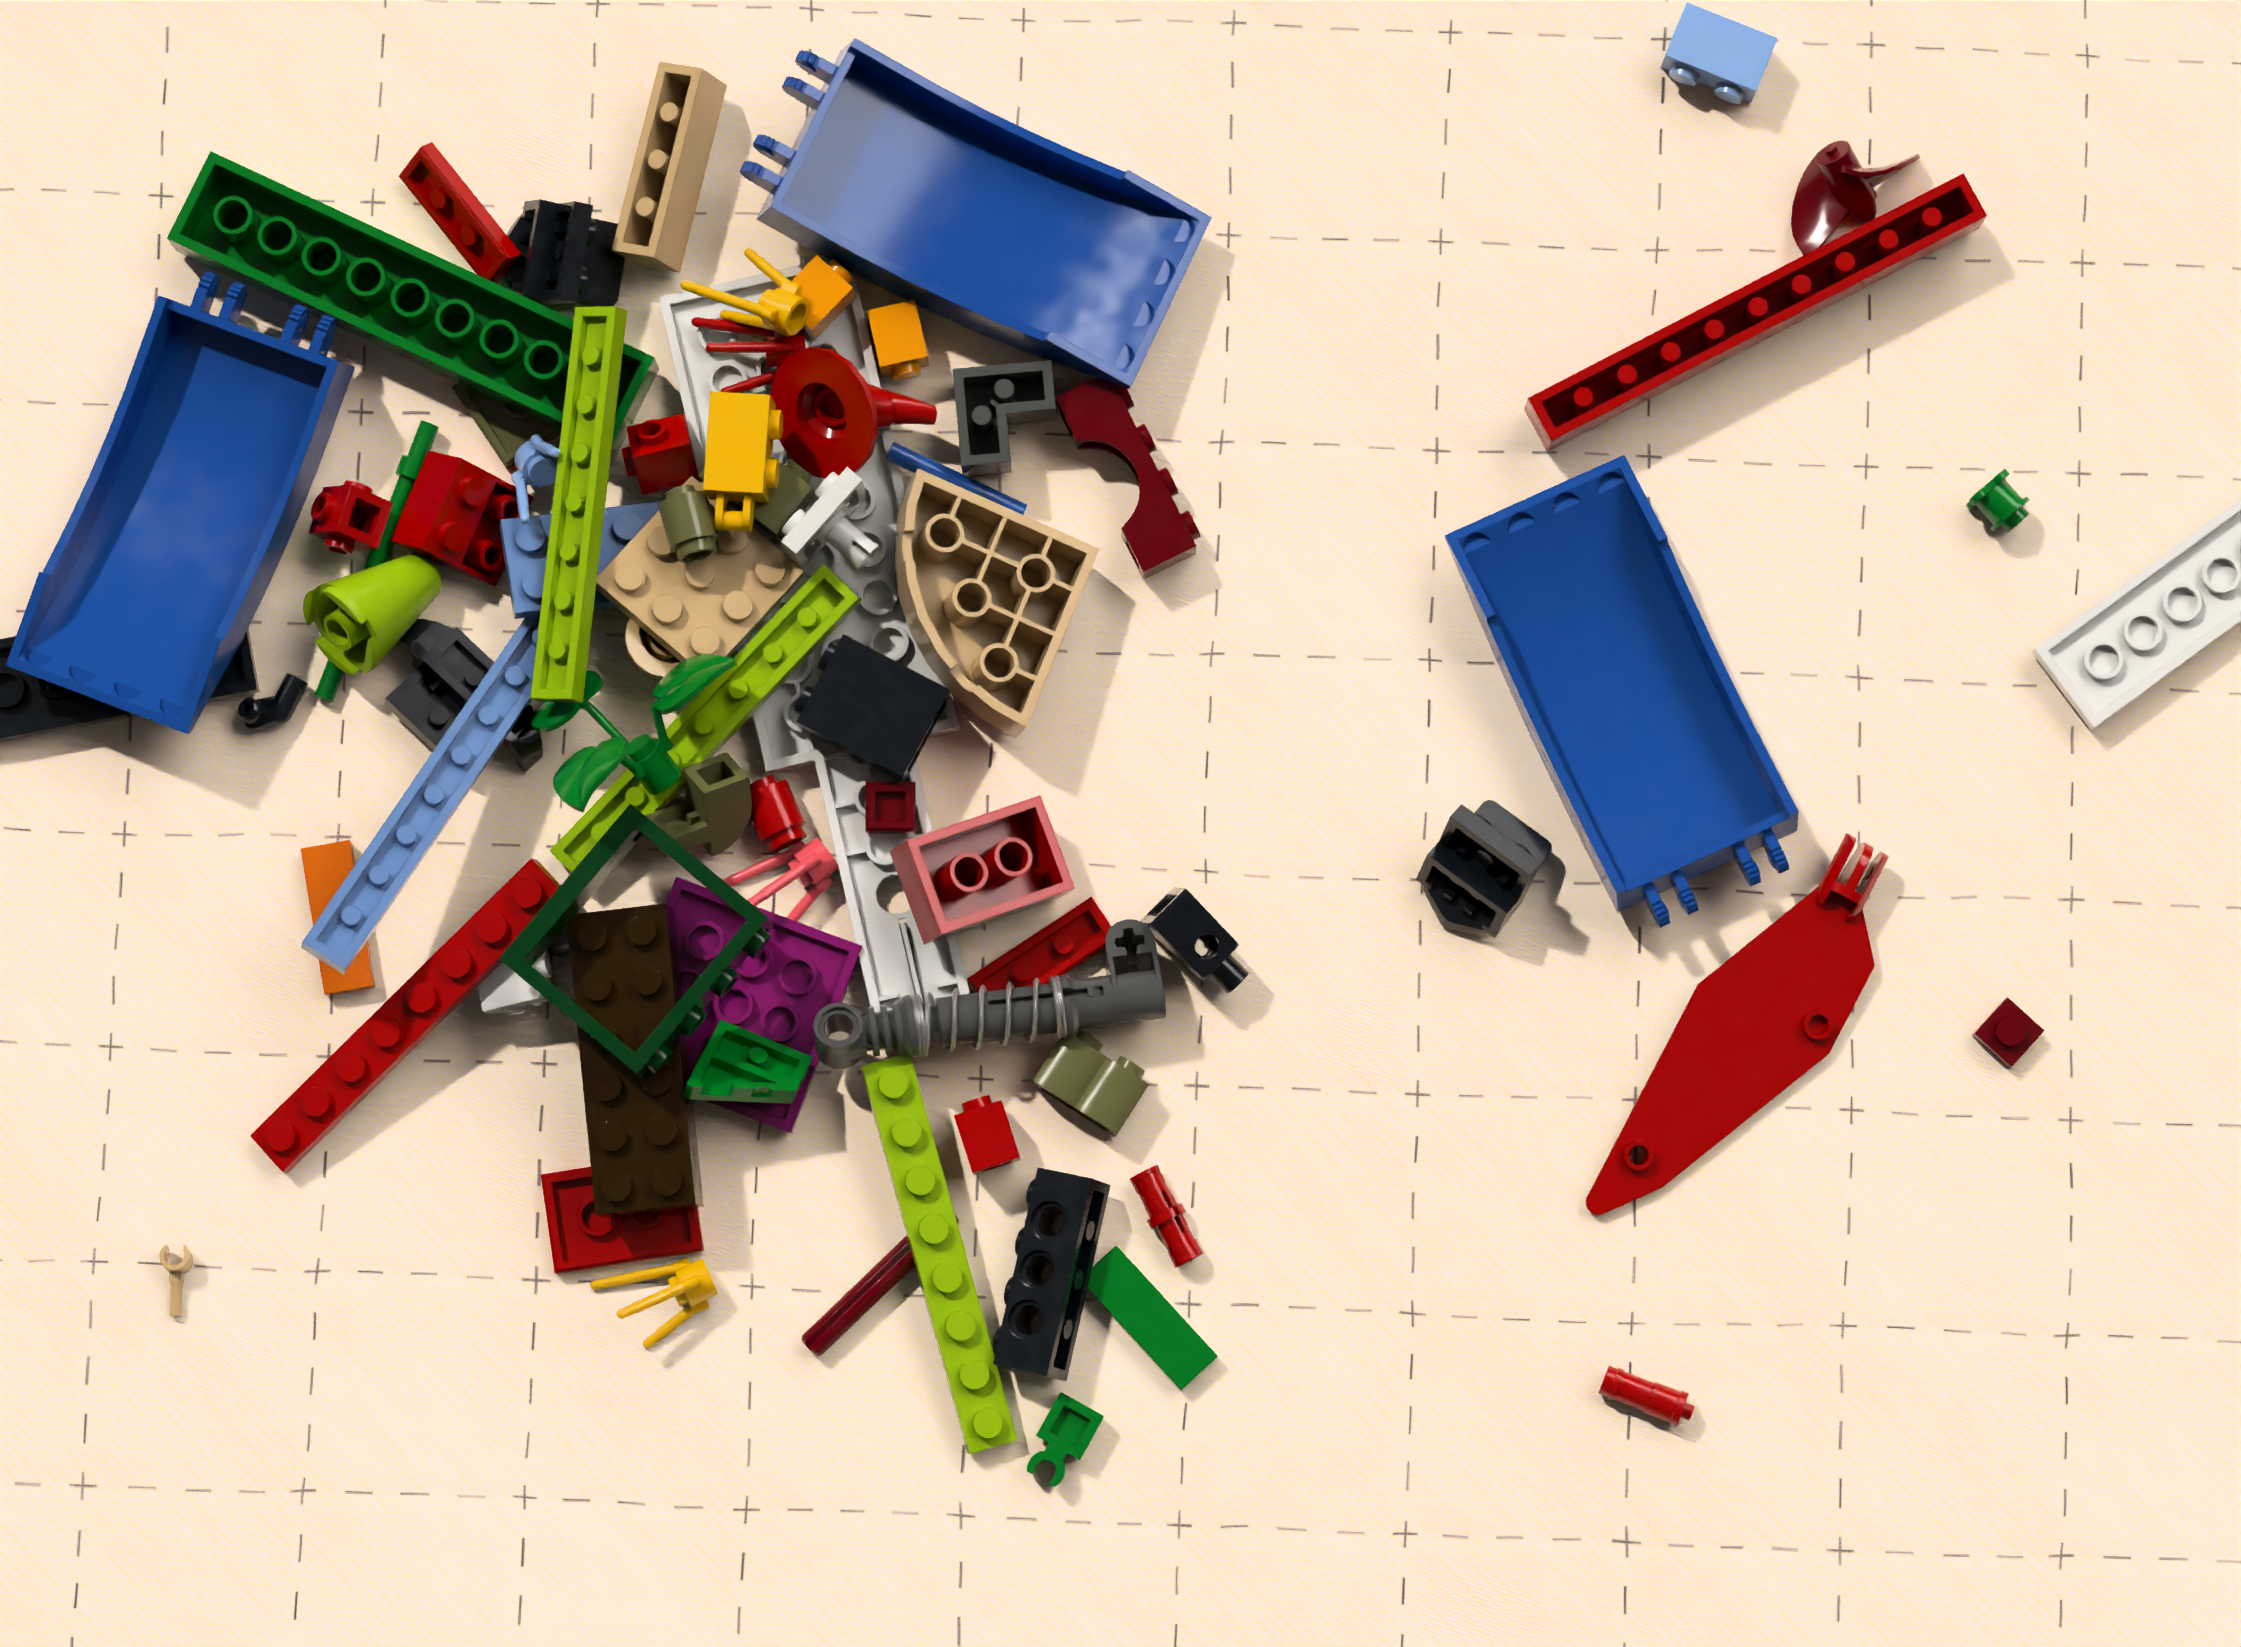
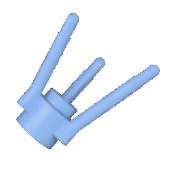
(535, 466)

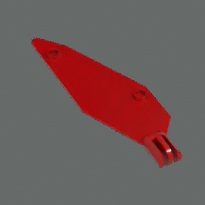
(1749, 1031)

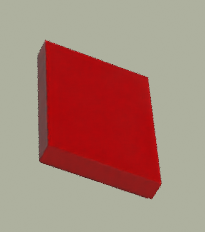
(590, 1241)

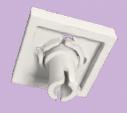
(828, 523)

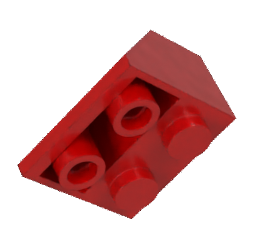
(457, 517)

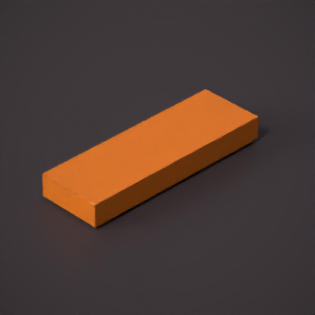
(325, 871)

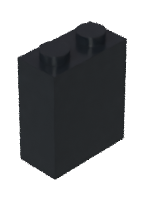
(871, 707)

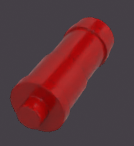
(1645, 1395)

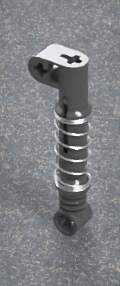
(1007, 1013)

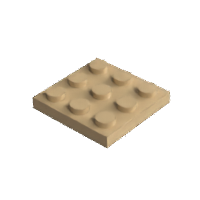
(700, 603)

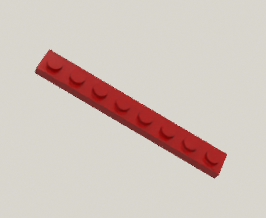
(404, 1019)

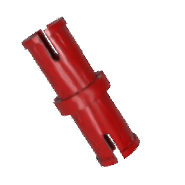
(1166, 1216)

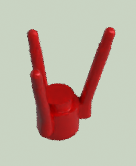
(776, 346)

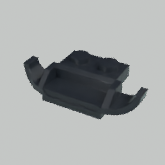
(444, 680)

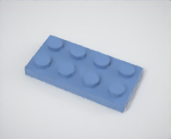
(527, 547)

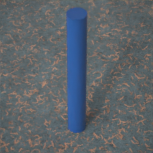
(912, 461)

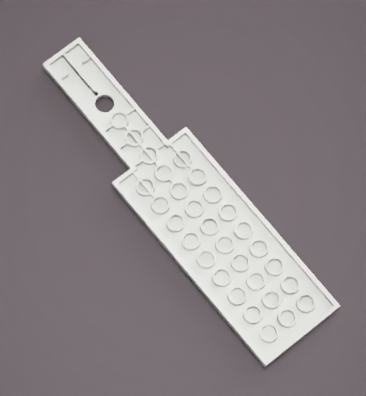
(875, 622)

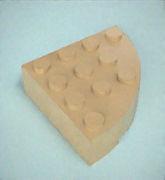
(985, 595)

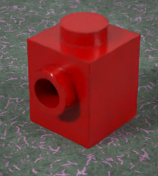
(660, 454)
(986, 1135)

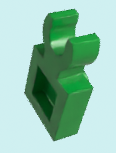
(1068, 1431)

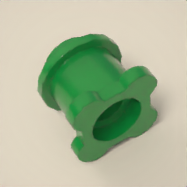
(2000, 503)

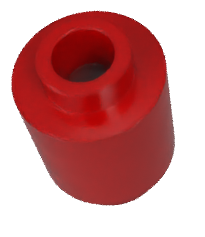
(776, 814)

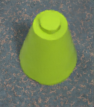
(371, 610)

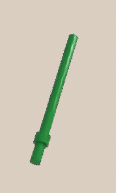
(407, 471)

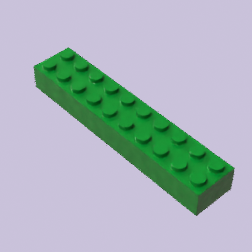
(391, 292)

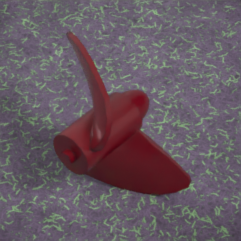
(1831, 189)

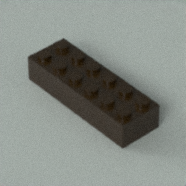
(636, 1128)

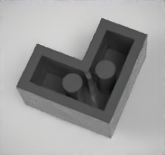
(992, 399)

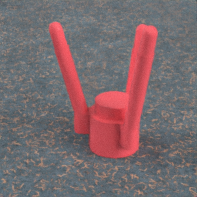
(810, 865)

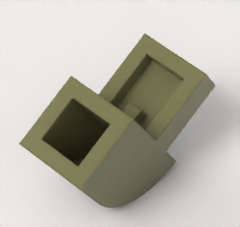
(714, 808)

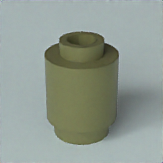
(688, 524)

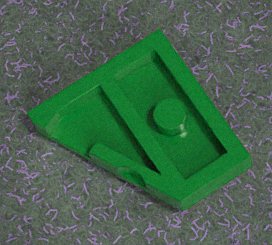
(746, 1069)

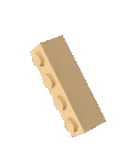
(669, 167)

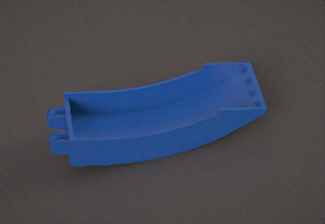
(977, 215)
(184, 509)
(1623, 688)

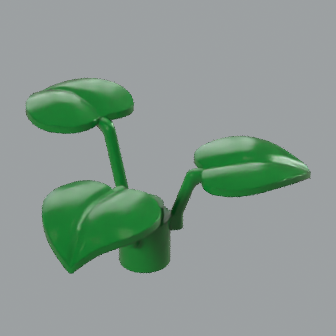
(642, 756)

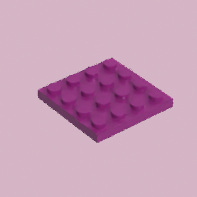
(775, 991)

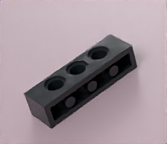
(1063, 1297)

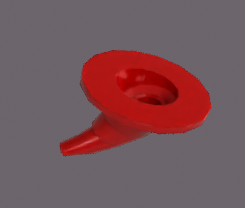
(835, 413)

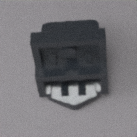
(564, 255)
(1482, 868)

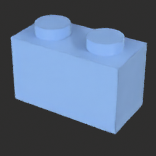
(1718, 54)

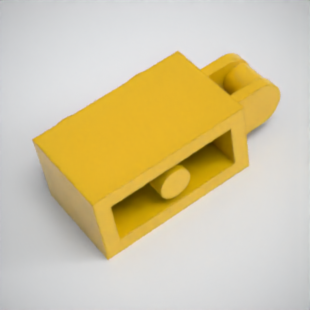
(740, 455)

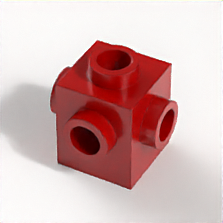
(349, 518)

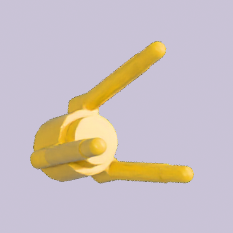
(776, 310)
(689, 1285)

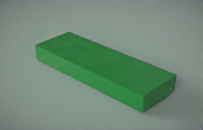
(1149, 1318)

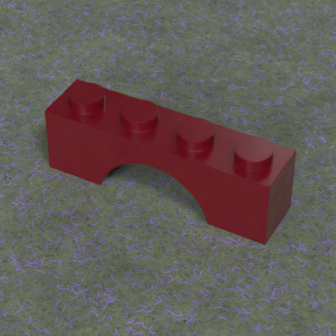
(1100, 420)

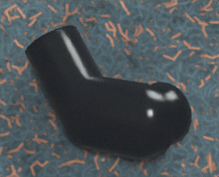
(273, 710)

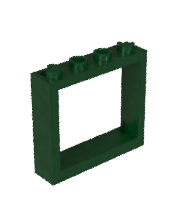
(578, 889)

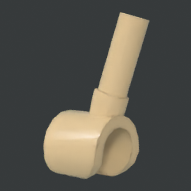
(176, 1277)

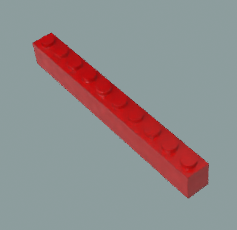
(1755, 312)

